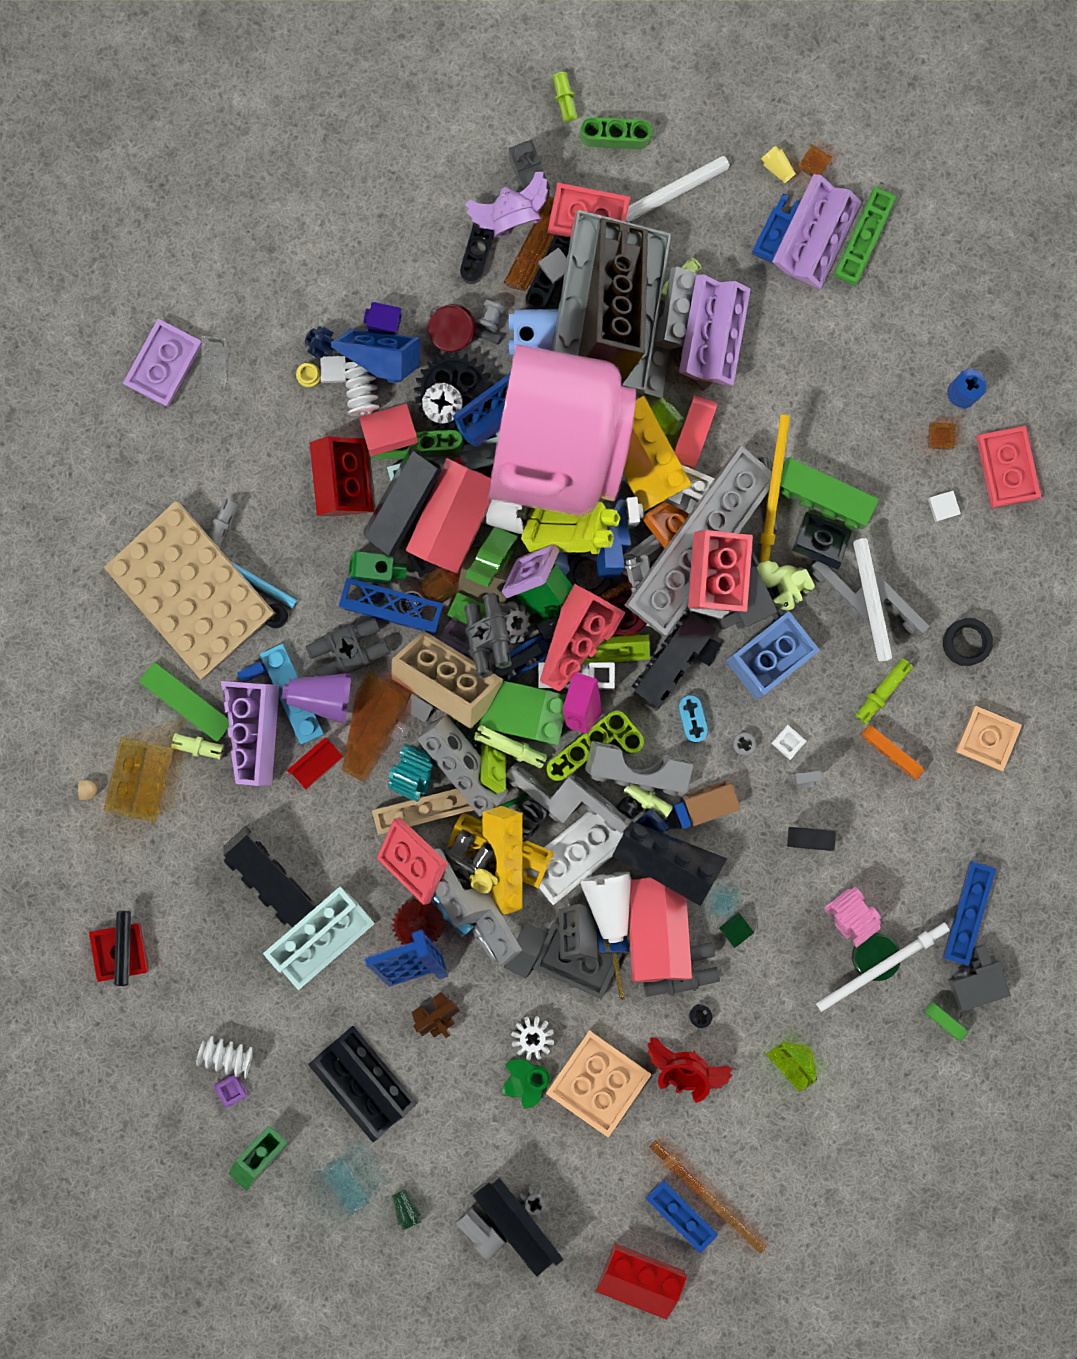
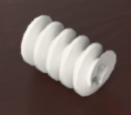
(360, 390)
(225, 1057)

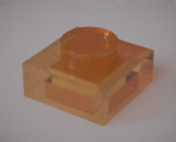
(814, 161)
(941, 436)

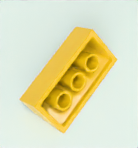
(650, 461)

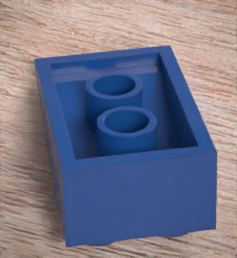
(381, 353)

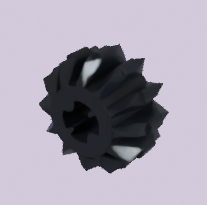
(532, 818)

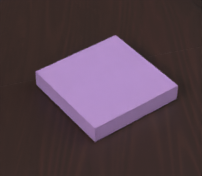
(530, 571)

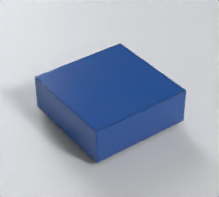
(252, 672)
(682, 815)

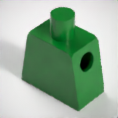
(363, 568)

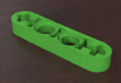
(434, 451)

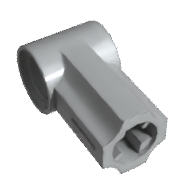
(649, 546)
(481, 1233)

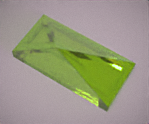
(795, 1063)

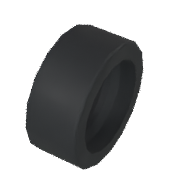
(577, 559)
(981, 628)
(811, 838)

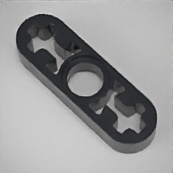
(466, 264)

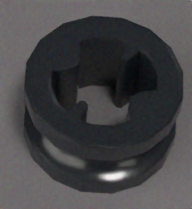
(692, 1015)

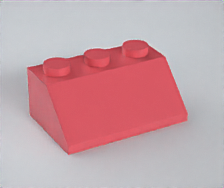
(720, 571)

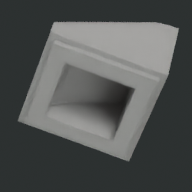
(419, 707)

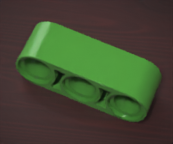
(627, 127)

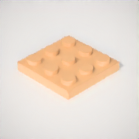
(598, 1083)

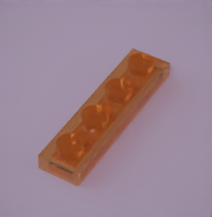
(531, 251)

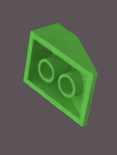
(526, 713)

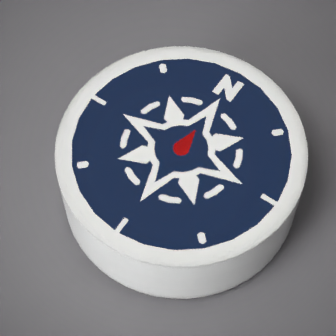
(406, 606)

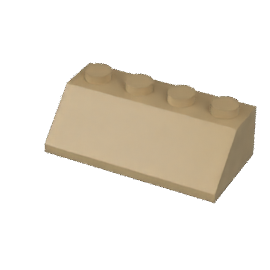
(445, 679)

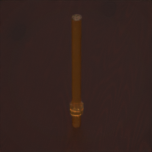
(672, 1162)

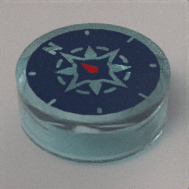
(377, 599)

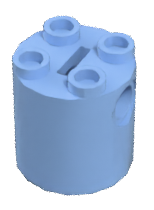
(540, 321)

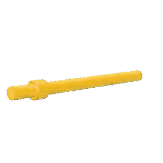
(767, 537)

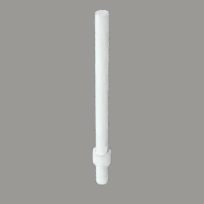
(924, 941)

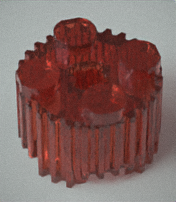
(410, 912)

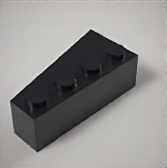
(673, 661)
(670, 861)
(267, 878)

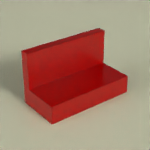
(315, 763)

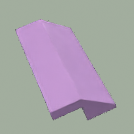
(817, 231)
(714, 330)

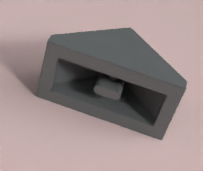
(530, 941)

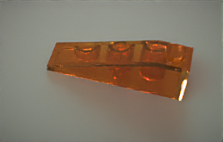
(373, 719)

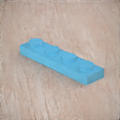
(280, 671)

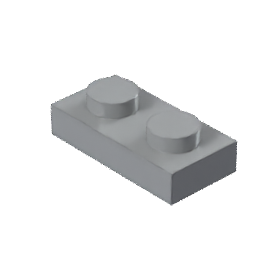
(806, 779)

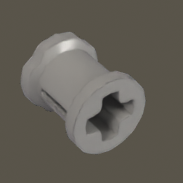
(490, 315)

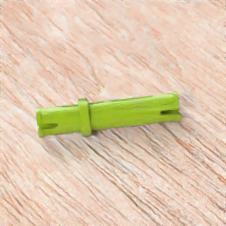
(877, 699)

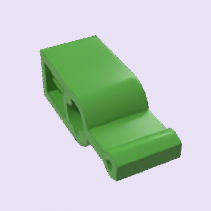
(492, 557)

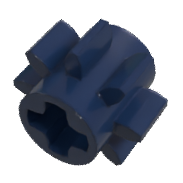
(319, 342)

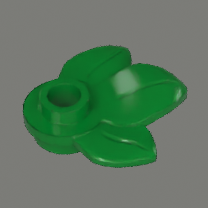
(522, 1083)

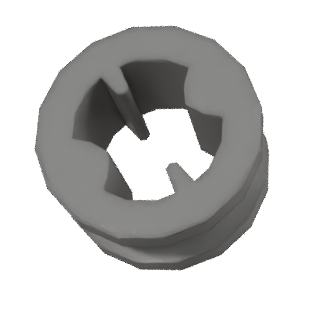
(746, 736)

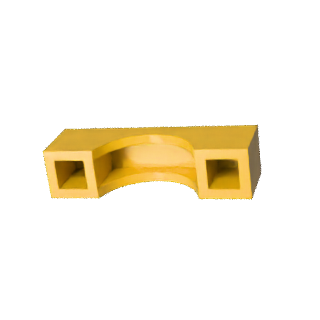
(504, 832)

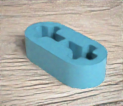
(698, 717)

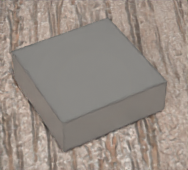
(554, 265)

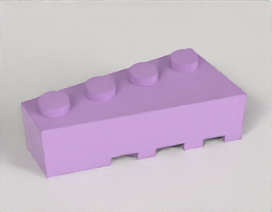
(252, 729)

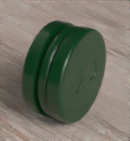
(874, 951)

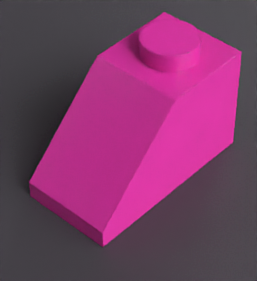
(582, 703)

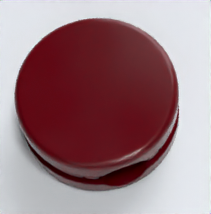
(452, 327)

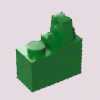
(547, 597)
(257, 1158)

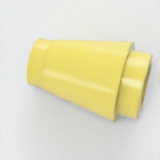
(778, 164)

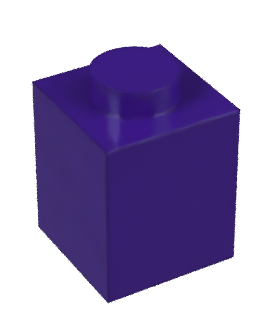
(383, 318)

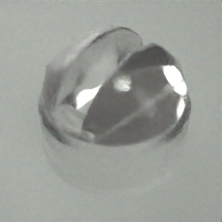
(401, 732)

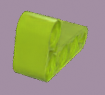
(585, 743)

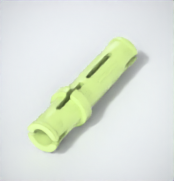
(520, 751)

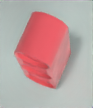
(695, 431)

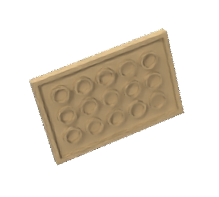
(189, 590)

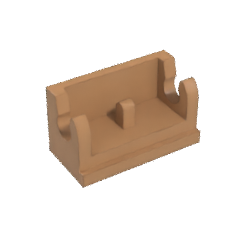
(711, 802)

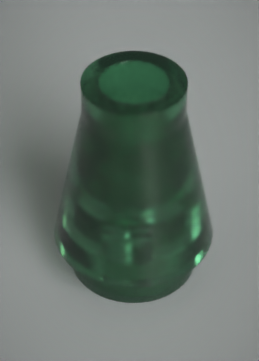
(406, 1211)

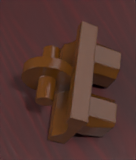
(437, 1021)

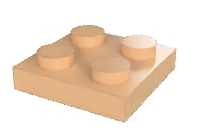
(988, 738)

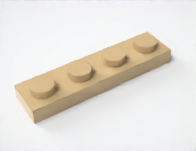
(423, 811)

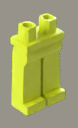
(569, 531)

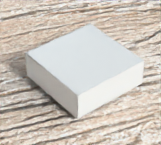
(333, 369)
(944, 506)
(788, 742)

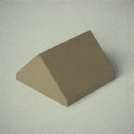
(477, 591)

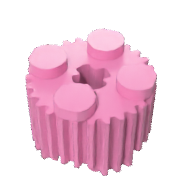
(853, 916)

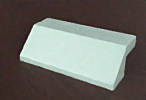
(319, 938)

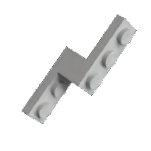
(670, 328)
(856, 601)
(567, 798)
(472, 907)

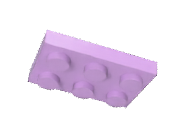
(162, 363)

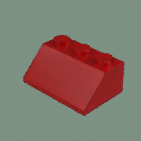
(341, 476)
(641, 1281)

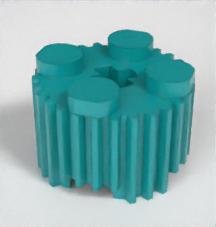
(412, 773)

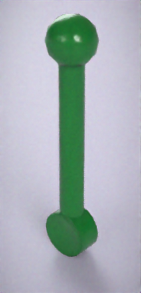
(523, 797)

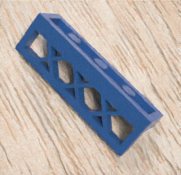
(483, 422)
(389, 615)

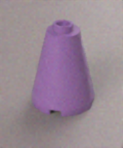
(320, 695)

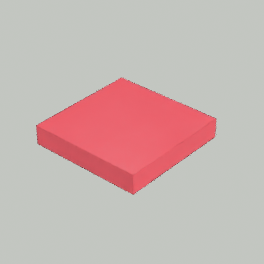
(388, 429)

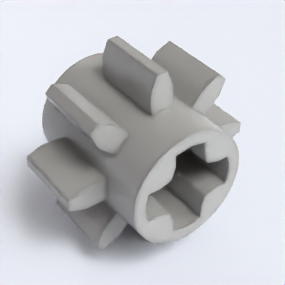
(531, 1196)

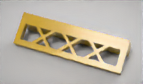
(532, 855)

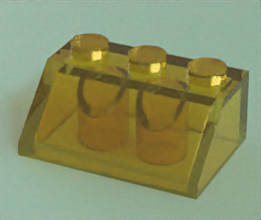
(138, 779)

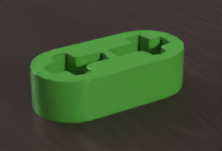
(946, 1021)

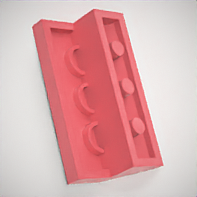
(451, 517)
(658, 932)

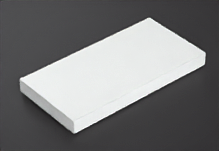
(577, 855)

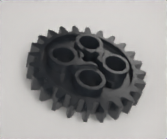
(464, 369)

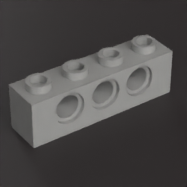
(459, 763)

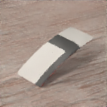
(682, 502)

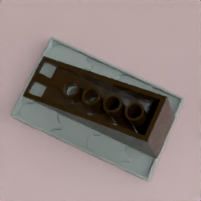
(612, 294)

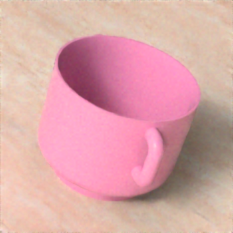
(562, 432)

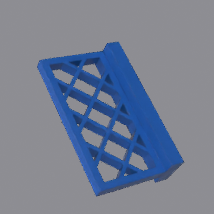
(408, 961)

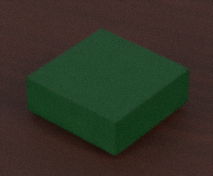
(736, 930)

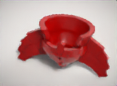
(687, 1071)

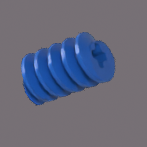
(967, 388)

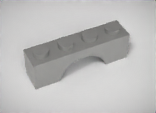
(668, 773)

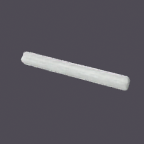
(677, 188)
(872, 600)

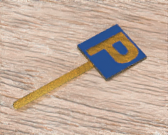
(614, 949)

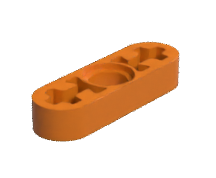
(895, 754)

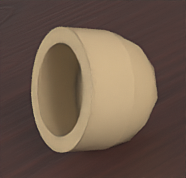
(86, 789)

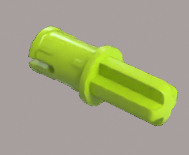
(564, 96)

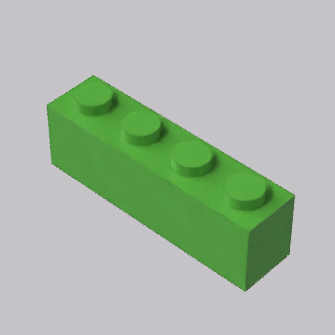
(826, 494)

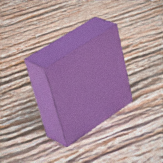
(230, 1090)

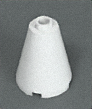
(507, 516)
(609, 903)

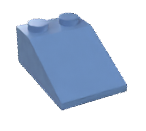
(772, 655)

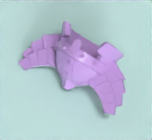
(511, 207)

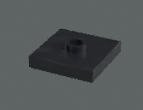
(822, 540)

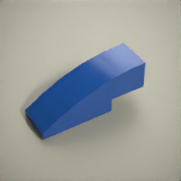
(610, 559)

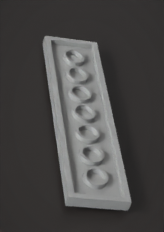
(722, 508)

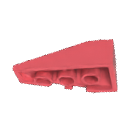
(579, 631)

